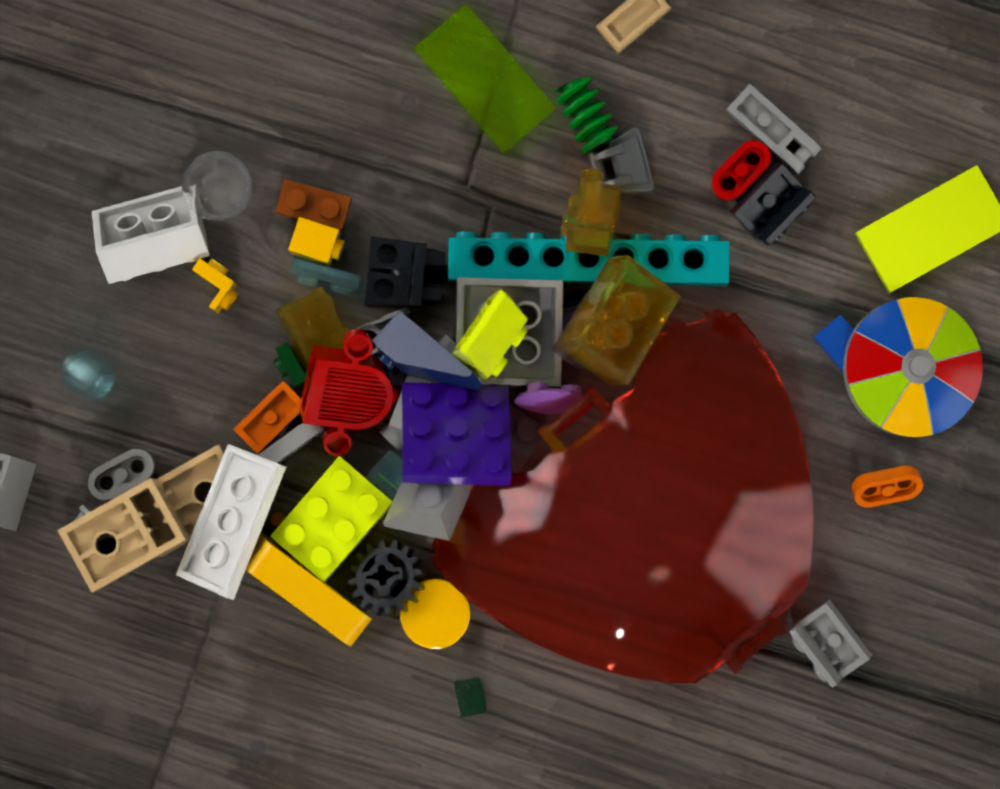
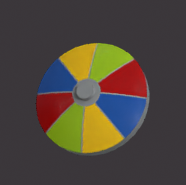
(912, 367)

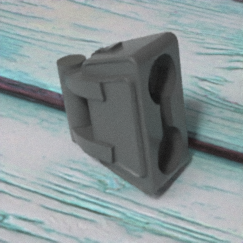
(628, 163)

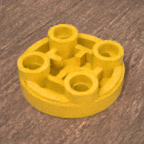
(438, 616)

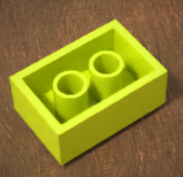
(332, 519)

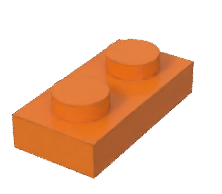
(269, 417)

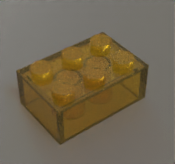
(618, 320)

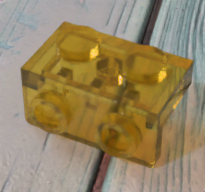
(312, 322)

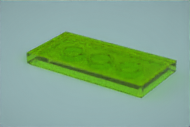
(484, 79)

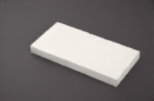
(230, 521)

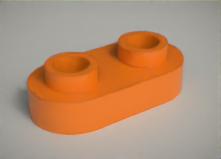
(887, 486)

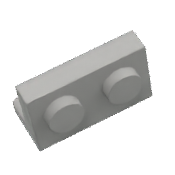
(829, 643)

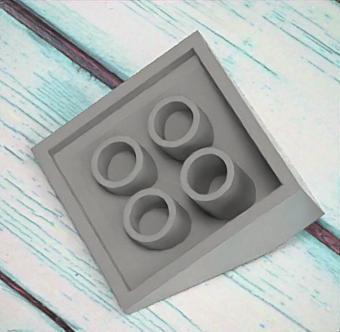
(542, 305)

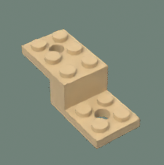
(143, 520)

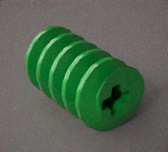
(585, 114)

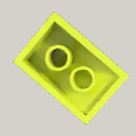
(491, 335)

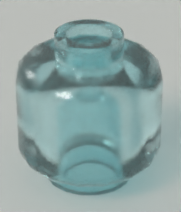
(88, 375)

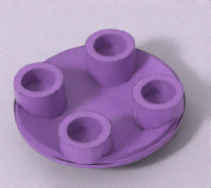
(548, 400)

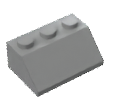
(427, 508)

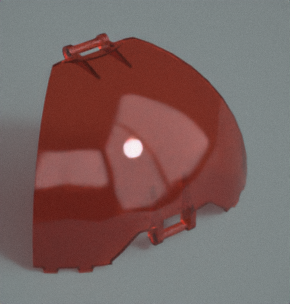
(659, 524)

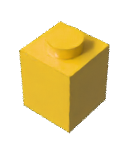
(316, 242)

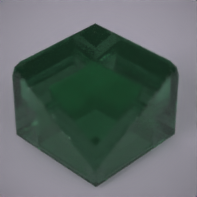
(470, 696)

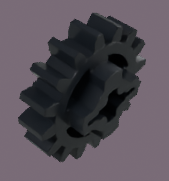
(383, 564)

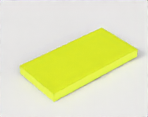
(931, 229)

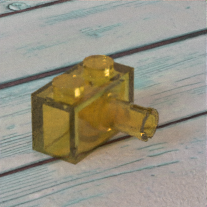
(592, 215)

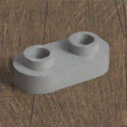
(122, 473)

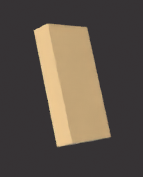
(631, 21)

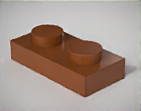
(313, 204)

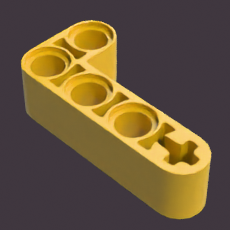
(306, 592)

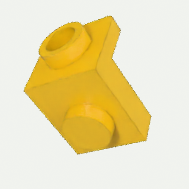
(215, 274)

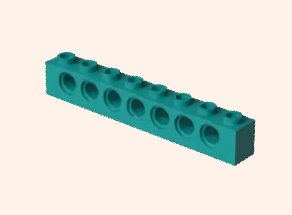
(712, 250)

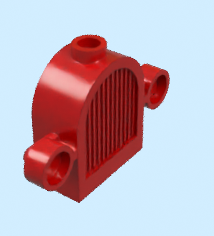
(346, 391)

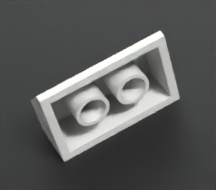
(148, 235)

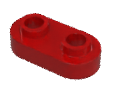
(740, 171)

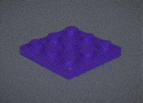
(455, 434)

